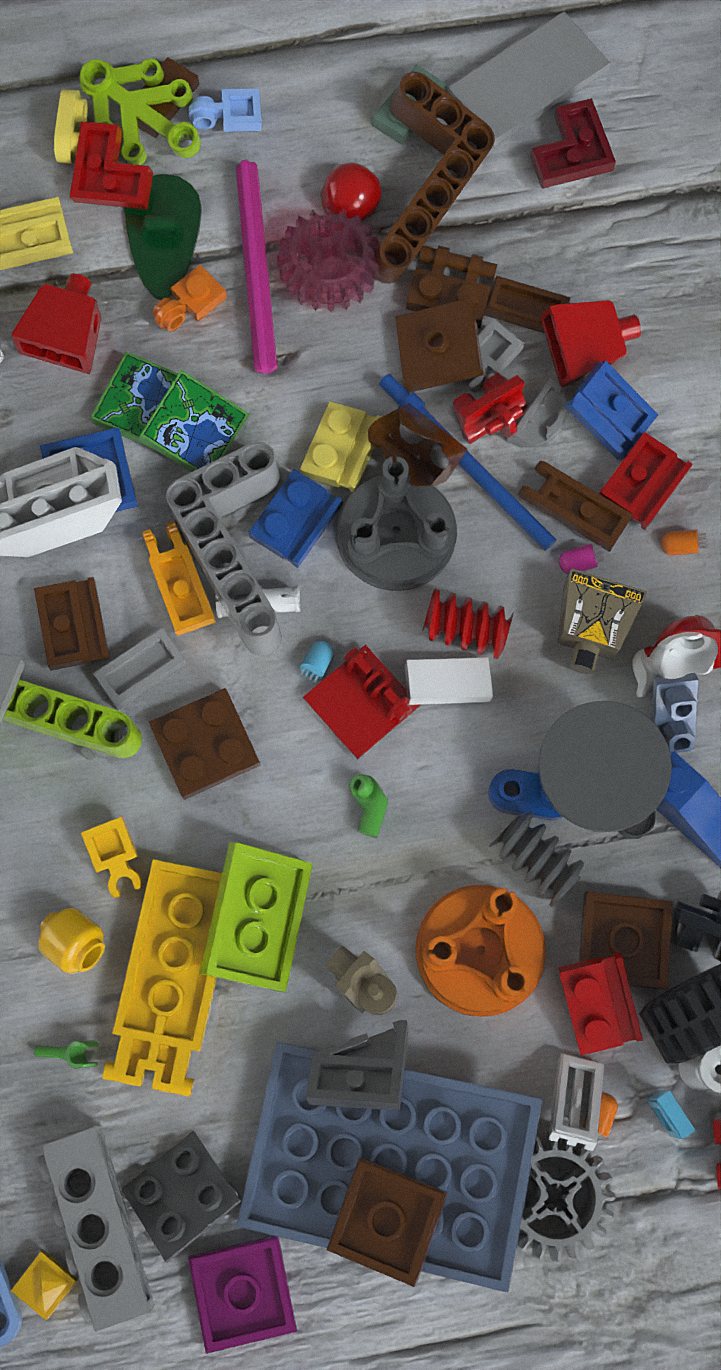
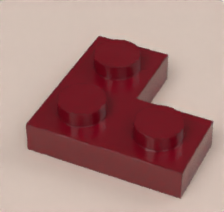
(581, 152)

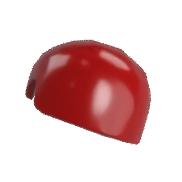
(352, 189)

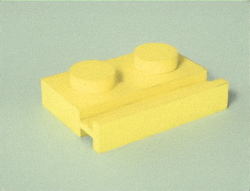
(33, 233)
(340, 447)

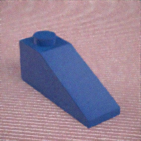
(693, 808)

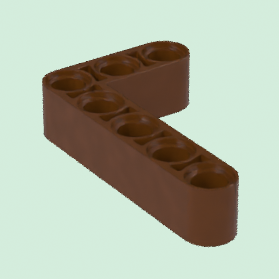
(459, 156)

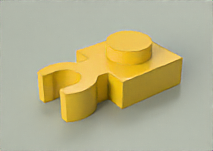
(111, 848)

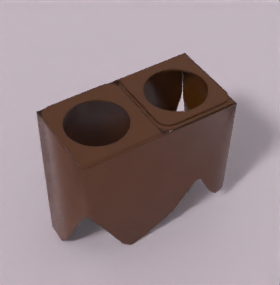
(421, 470)

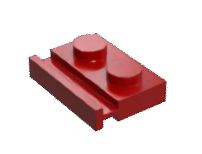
(645, 479)
(600, 1003)

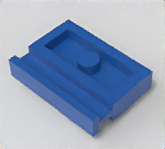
(611, 409)
(295, 518)

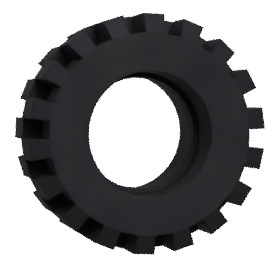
(686, 1017)

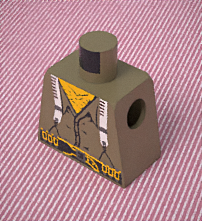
(596, 617)

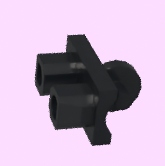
(695, 922)

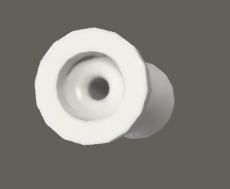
(703, 1071)

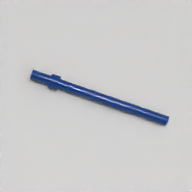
(476, 470)

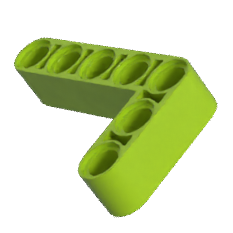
(61, 714)

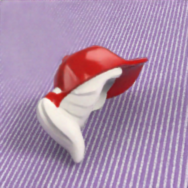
(681, 649)

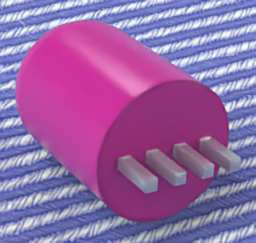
(580, 558)

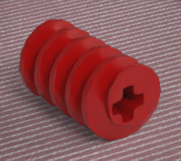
(467, 623)

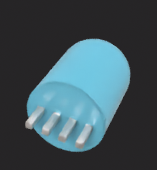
(317, 660)

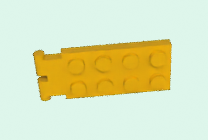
(163, 994)

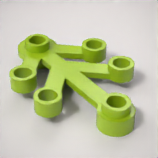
(135, 105)

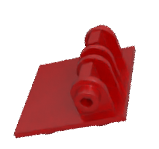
(360, 701)

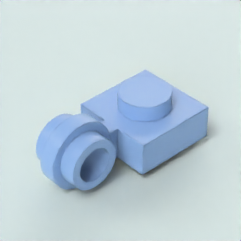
(237, 107)

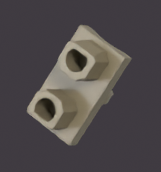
(362, 982)

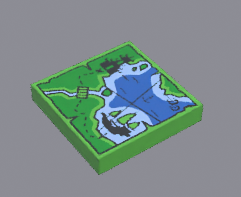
(132, 396)
(193, 424)

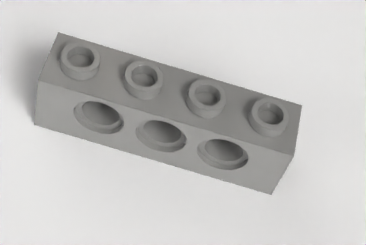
(131, 1293)

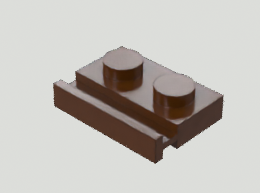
(71, 623)

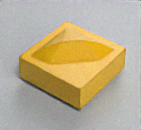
(44, 1285)

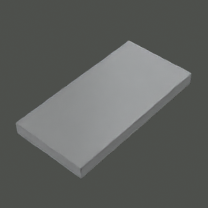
(531, 77)

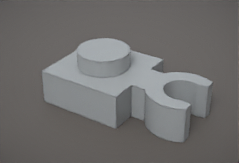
(497, 350)

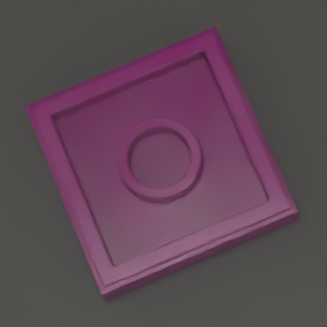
(242, 1294)

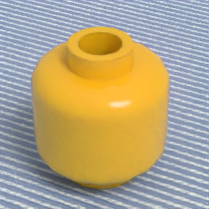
(71, 940)

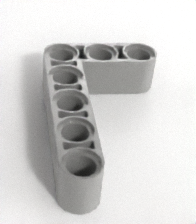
(203, 516)

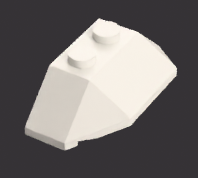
(56, 502)

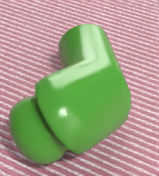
(372, 801)

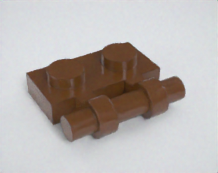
(436, 289)

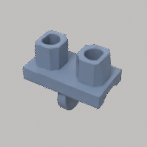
(676, 710)

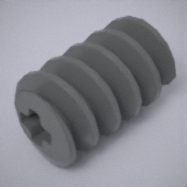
(539, 857)

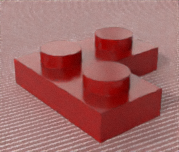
(100, 177)

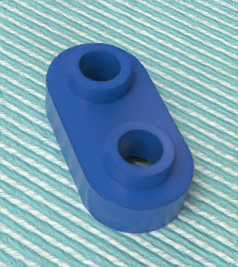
(529, 796)

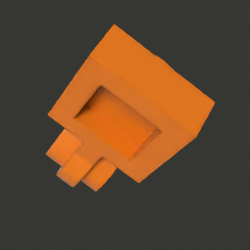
(194, 293)

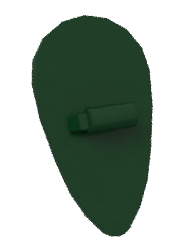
(165, 234)

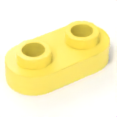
(70, 113)

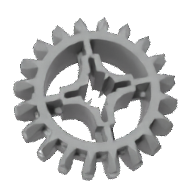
(571, 1184)

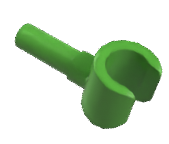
(73, 1054)

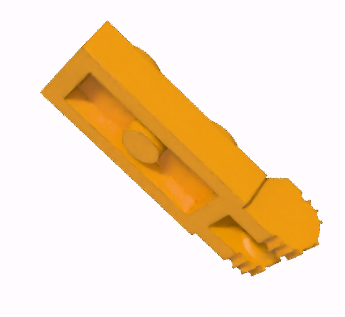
(179, 583)

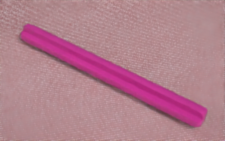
(256, 268)

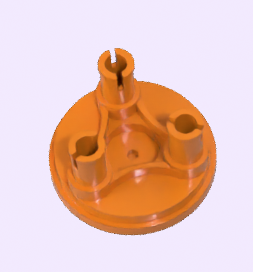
(480, 950)

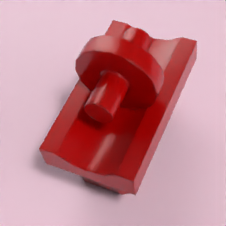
(494, 411)

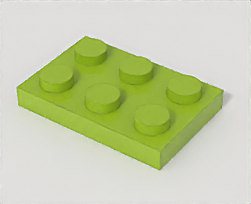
(256, 917)

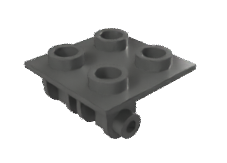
(181, 1196)

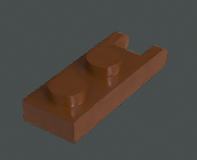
(577, 506)

